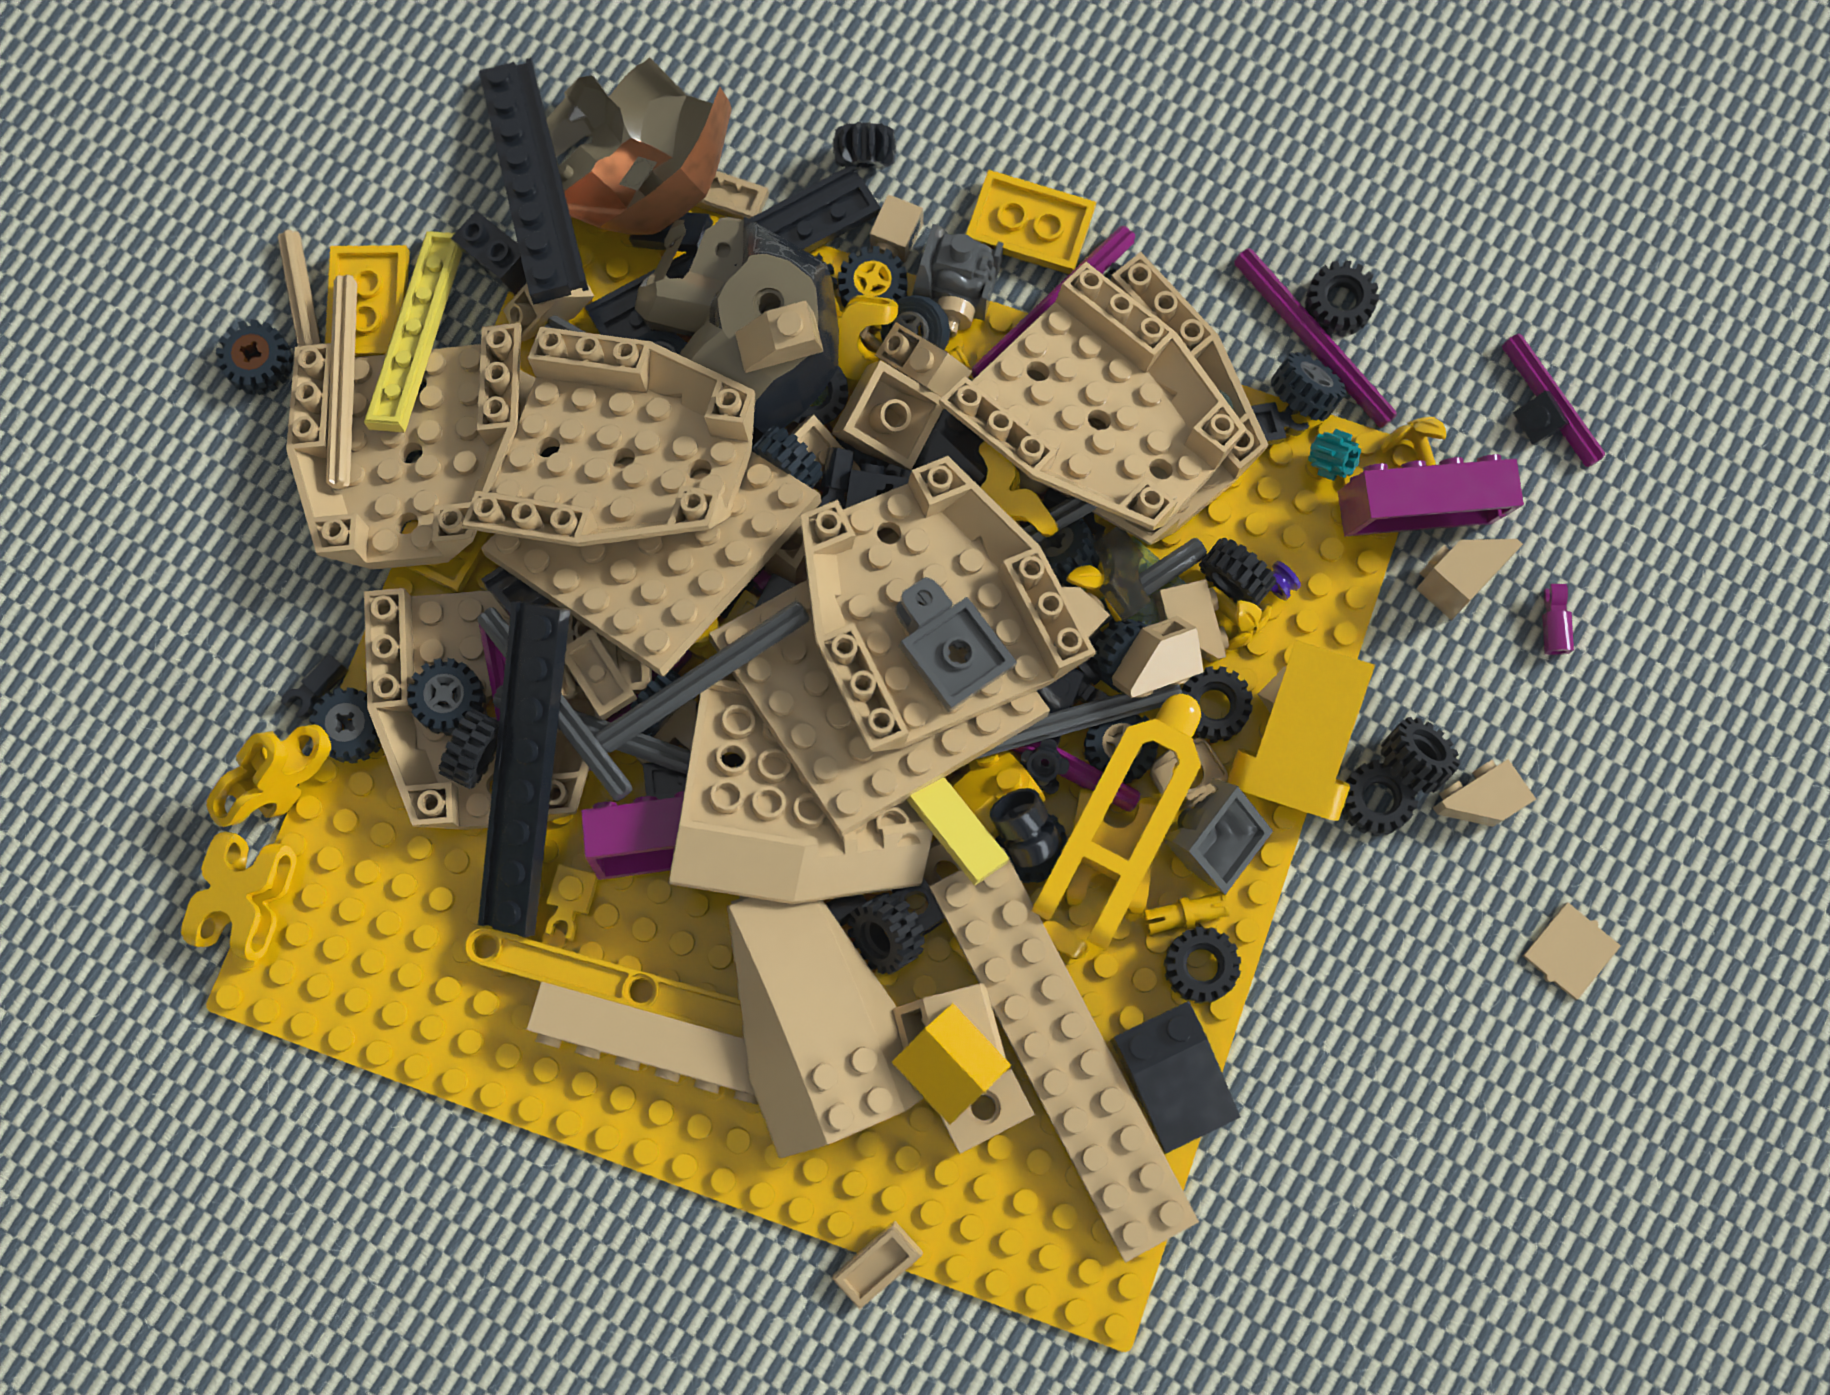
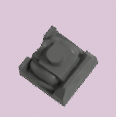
(958, 268)
(1219, 836)

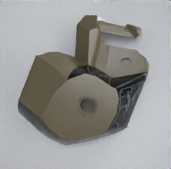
(723, 298)

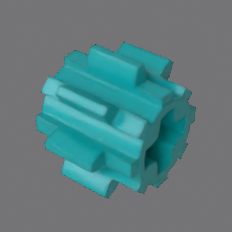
(1334, 454)

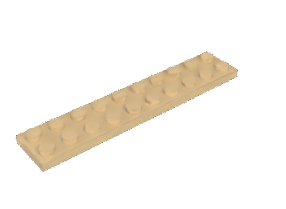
(1066, 1059)

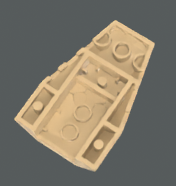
(813, 1026)

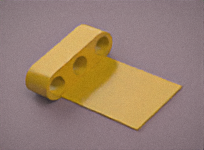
(1307, 733)

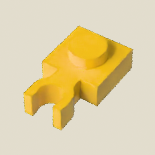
(571, 893)

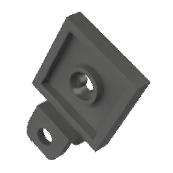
(936, 626)

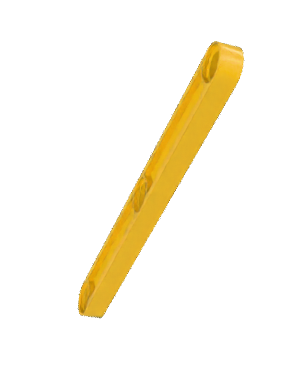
(608, 981)

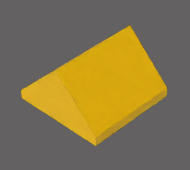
(951, 1063)

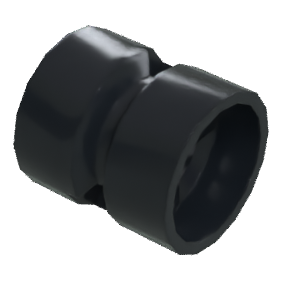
(1026, 827)

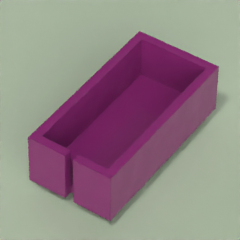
(1430, 495)
(631, 836)

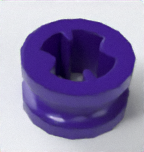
(1285, 581)

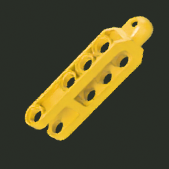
(1171, 729)

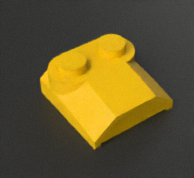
(989, 779)

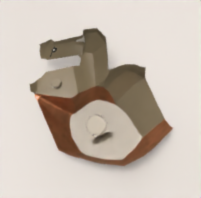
(647, 151)

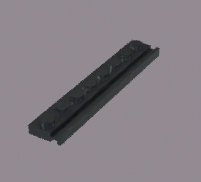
(532, 182)
(803, 219)
(523, 767)

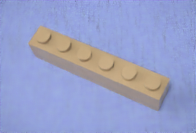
(642, 1038)

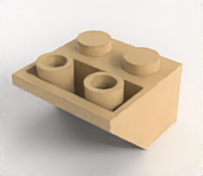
(971, 1001)

